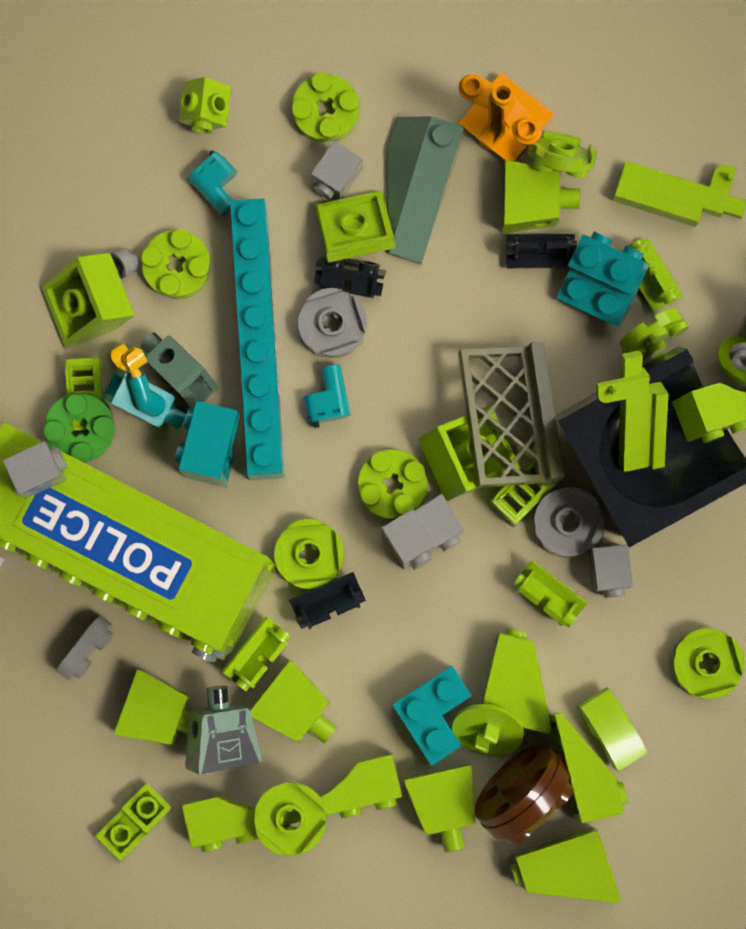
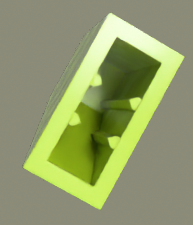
(516, 681)
(568, 868)

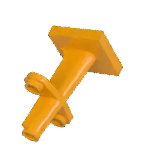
(503, 115)

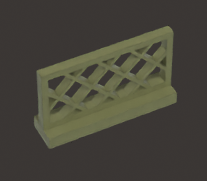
(539, 419)

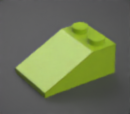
(594, 785)

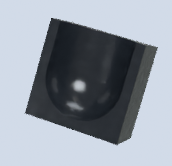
(646, 497)

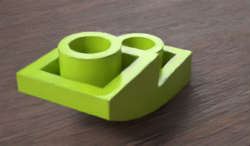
(613, 729)
(133, 822)

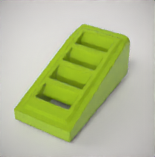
(72, 381)
(506, 510)

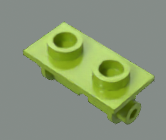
(658, 284)
(543, 587)
(250, 660)

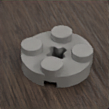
(340, 305)
(587, 515)

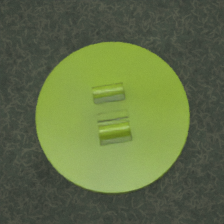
(488, 729)

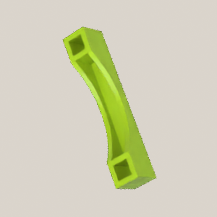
(711, 411)
(221, 819)

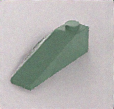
(418, 175)

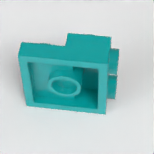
(603, 278)

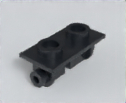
(539, 250)
(363, 276)
(317, 604)

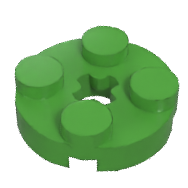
(80, 406)

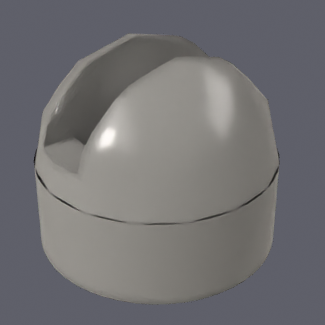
(125, 262)

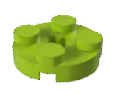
(344, 102)
(562, 153)
(177, 244)
(667, 324)
(383, 466)
(293, 541)
(726, 672)
(269, 819)

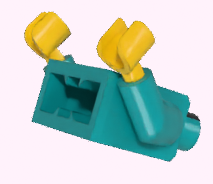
(136, 395)

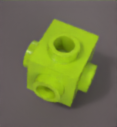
(204, 105)

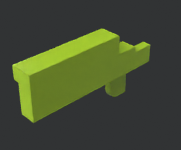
(678, 197)
(641, 414)

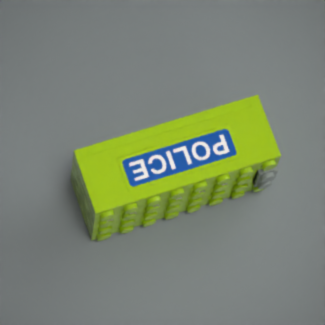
(134, 552)

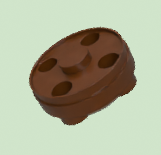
(524, 793)

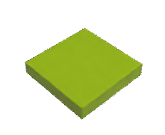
(355, 226)

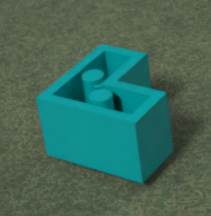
(209, 443)
(424, 709)

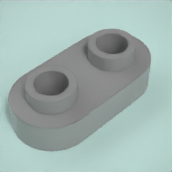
(77, 660)

